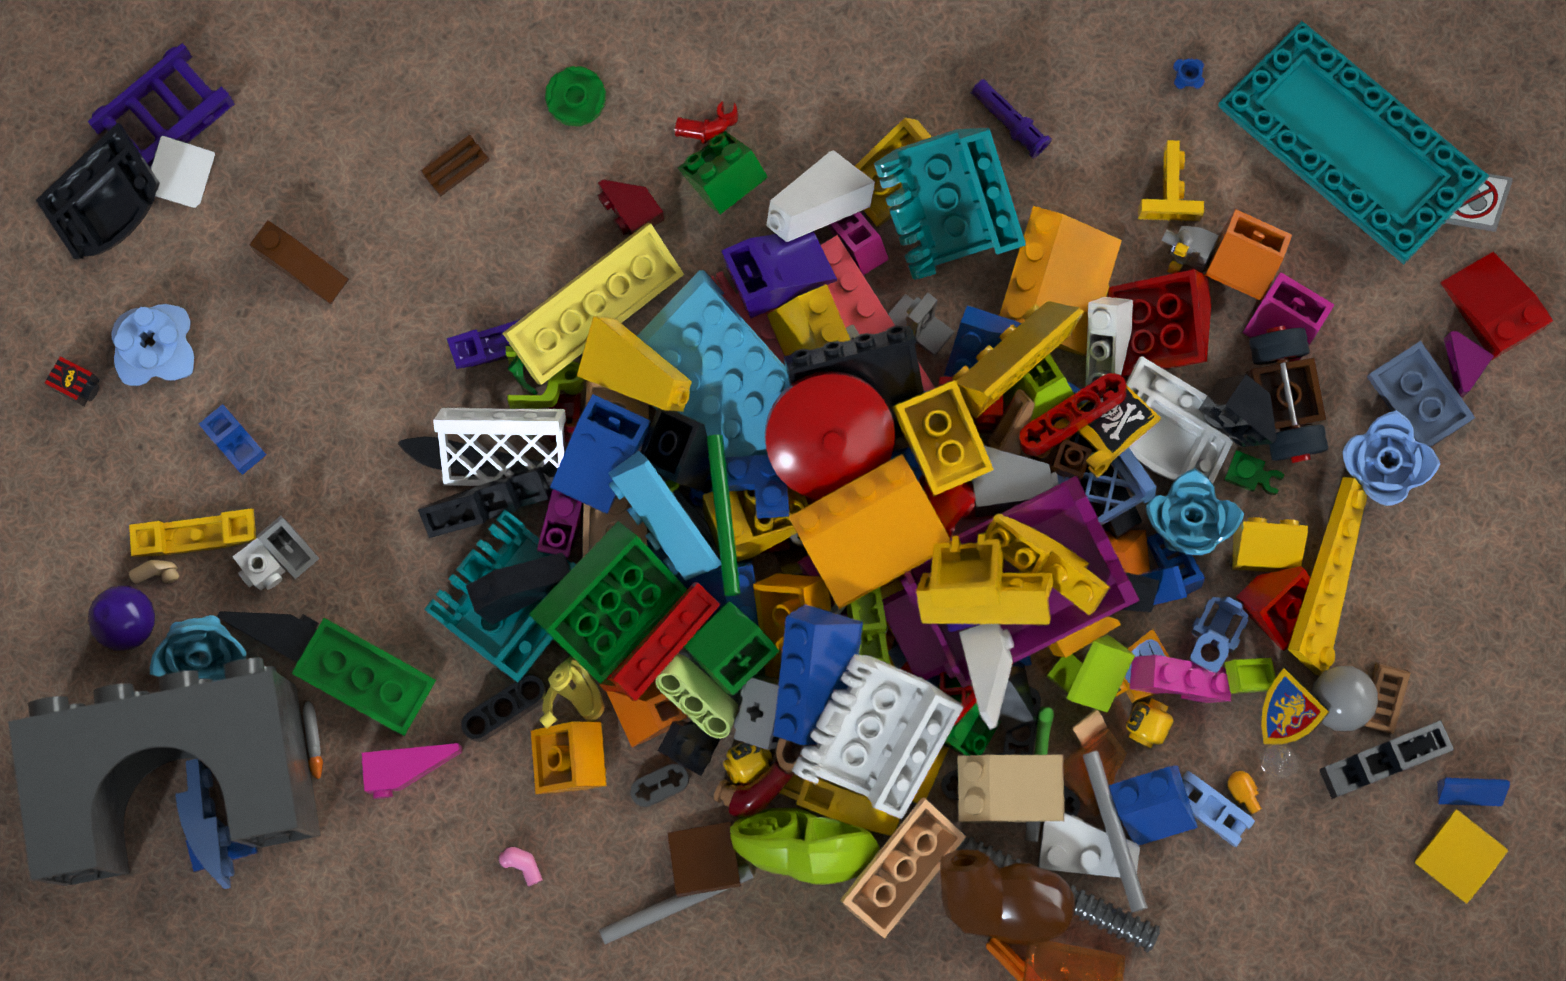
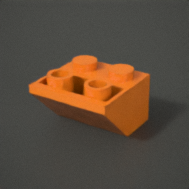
(1248, 254)

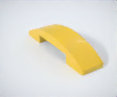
(192, 535)

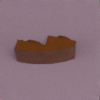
(1065, 458)

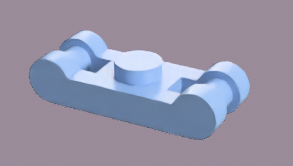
(1214, 808)

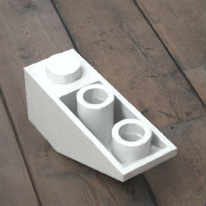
(1107, 336)

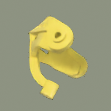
(584, 696)

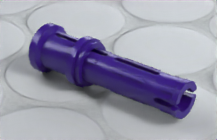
(1020, 127)

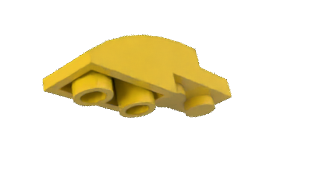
(1038, 553)
(840, 804)

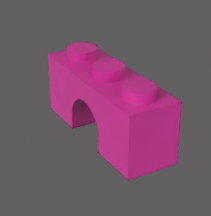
(1176, 676)

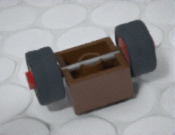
(1293, 392)

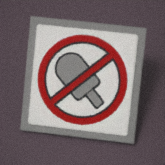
(1485, 205)

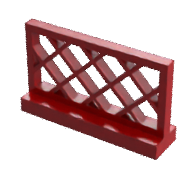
(662, 643)

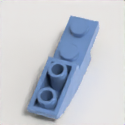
(202, 829)

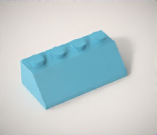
(663, 516)

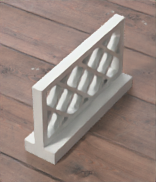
(496, 422)

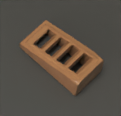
(1016, 416)
(1400, 688)

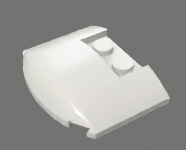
(1183, 434)

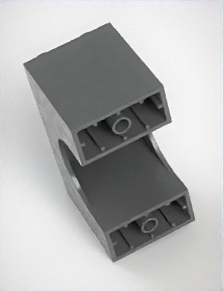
(85, 762)

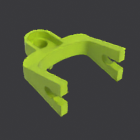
(564, 380)

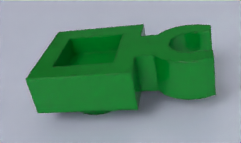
(1248, 472)

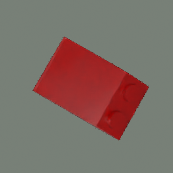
(1496, 304)

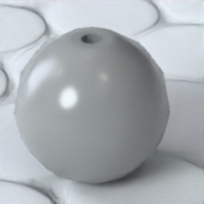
(1348, 697)

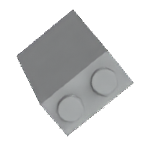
(1010, 483)

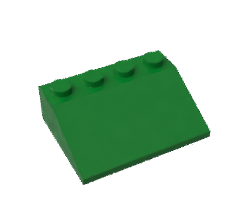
(608, 602)

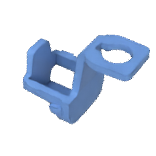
(1215, 632)

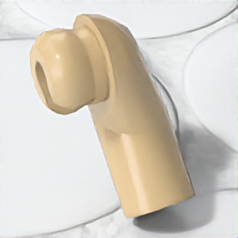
(152, 568)

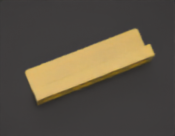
(1021, 602)

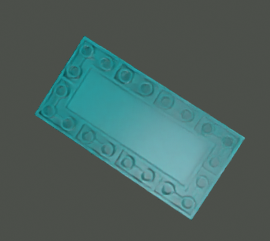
(1353, 142)

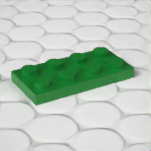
(363, 676)

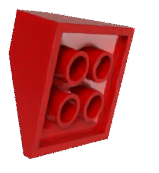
(1167, 319)

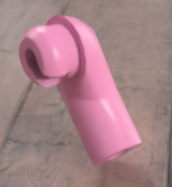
(523, 861)

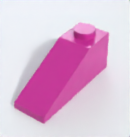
(860, 241)
(399, 768)

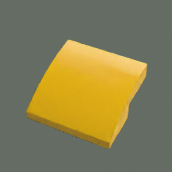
(1461, 856)

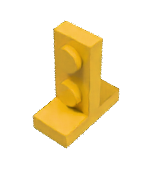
(1171, 207)

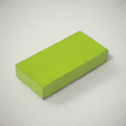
(1250, 675)

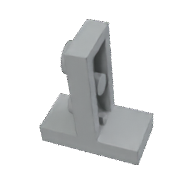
(920, 315)

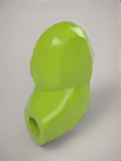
(804, 845)

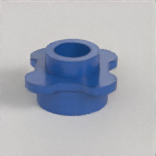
(1194, 66)

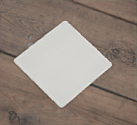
(181, 171)

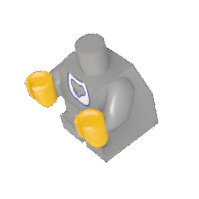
(1190, 247)

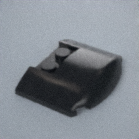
(101, 196)

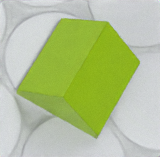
(1101, 674)

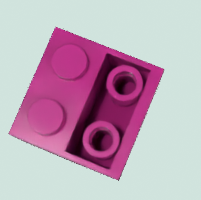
(1289, 306)

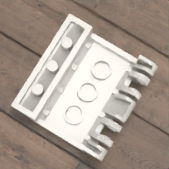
(879, 734)

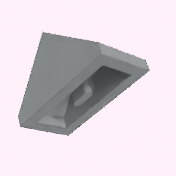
(287, 547)

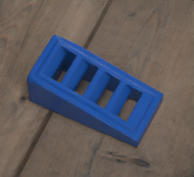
(1191, 568)

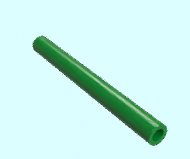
(723, 515)

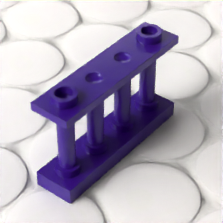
(190, 122)

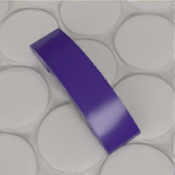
(479, 348)

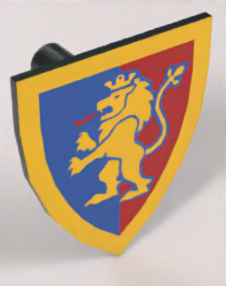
(1290, 710)

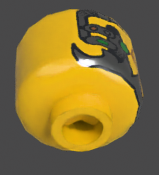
(1149, 723)
(746, 762)

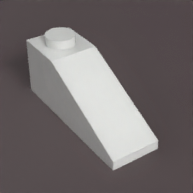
(989, 666)

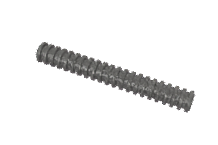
(1087, 907)

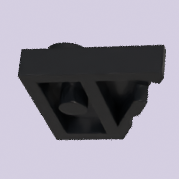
(689, 746)

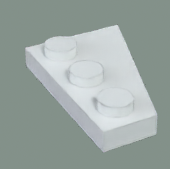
(1079, 848)

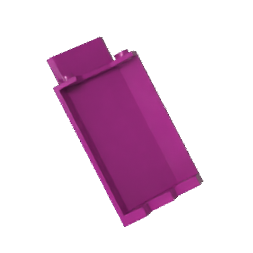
(1059, 514)

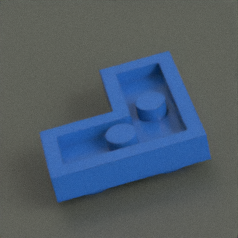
(758, 475)

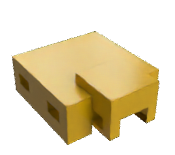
(966, 573)

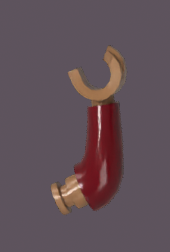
(754, 797)

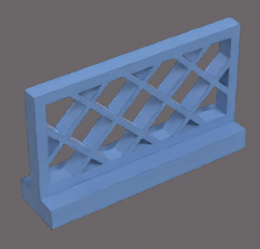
(1132, 477)

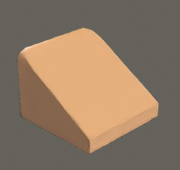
(1088, 727)

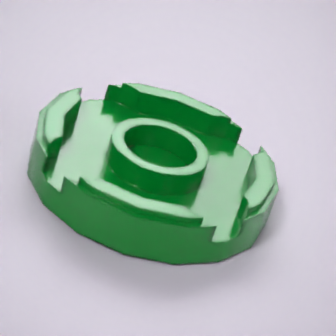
(571, 104)

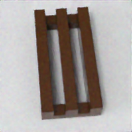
(446, 157)

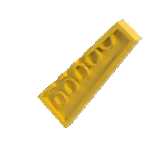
(1323, 602)

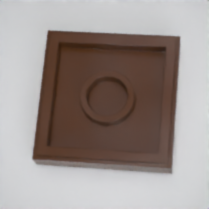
(703, 859)

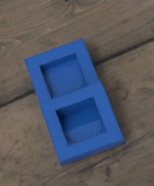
(232, 439)

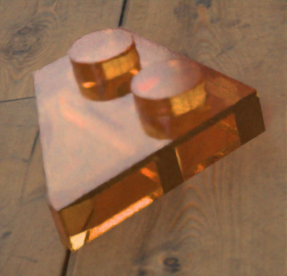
(1076, 773)

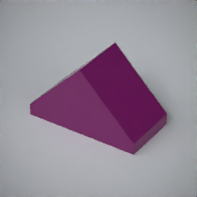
(1465, 361)

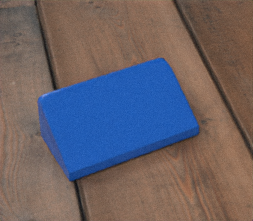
(1472, 791)

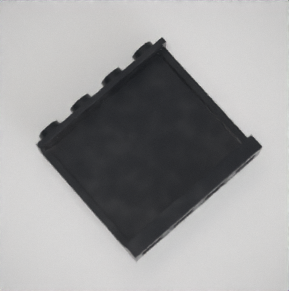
(880, 359)

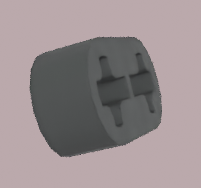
(663, 792)

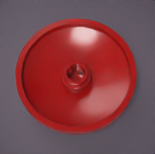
(828, 432)

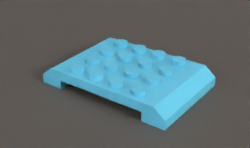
(727, 362)

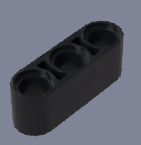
(488, 709)

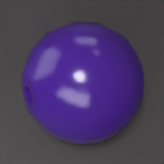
(121, 618)

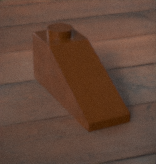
(298, 262)

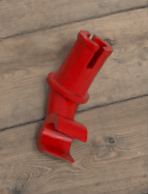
(706, 129)

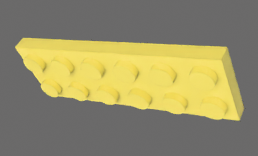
(609, 288)

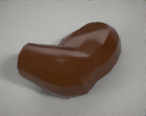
(1005, 903)

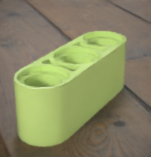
(698, 696)

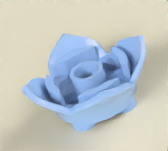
(169, 356)
(1393, 437)

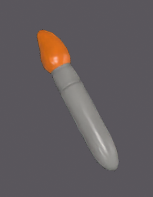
(312, 738)

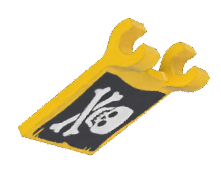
(1115, 429)

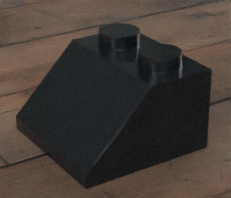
(678, 448)

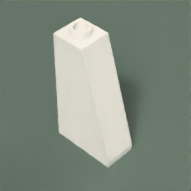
(819, 197)

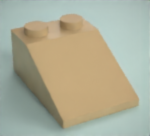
(1010, 788)

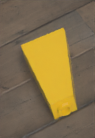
(629, 366)

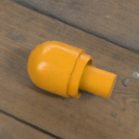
(1244, 790)

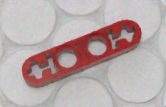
(1070, 411)

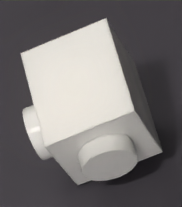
(259, 566)

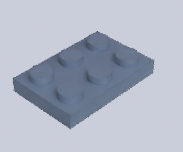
(1422, 394)

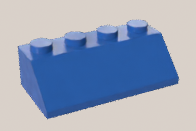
(812, 664)

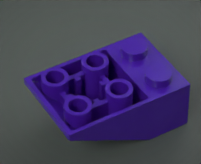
(776, 271)

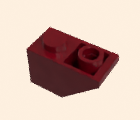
(631, 204)

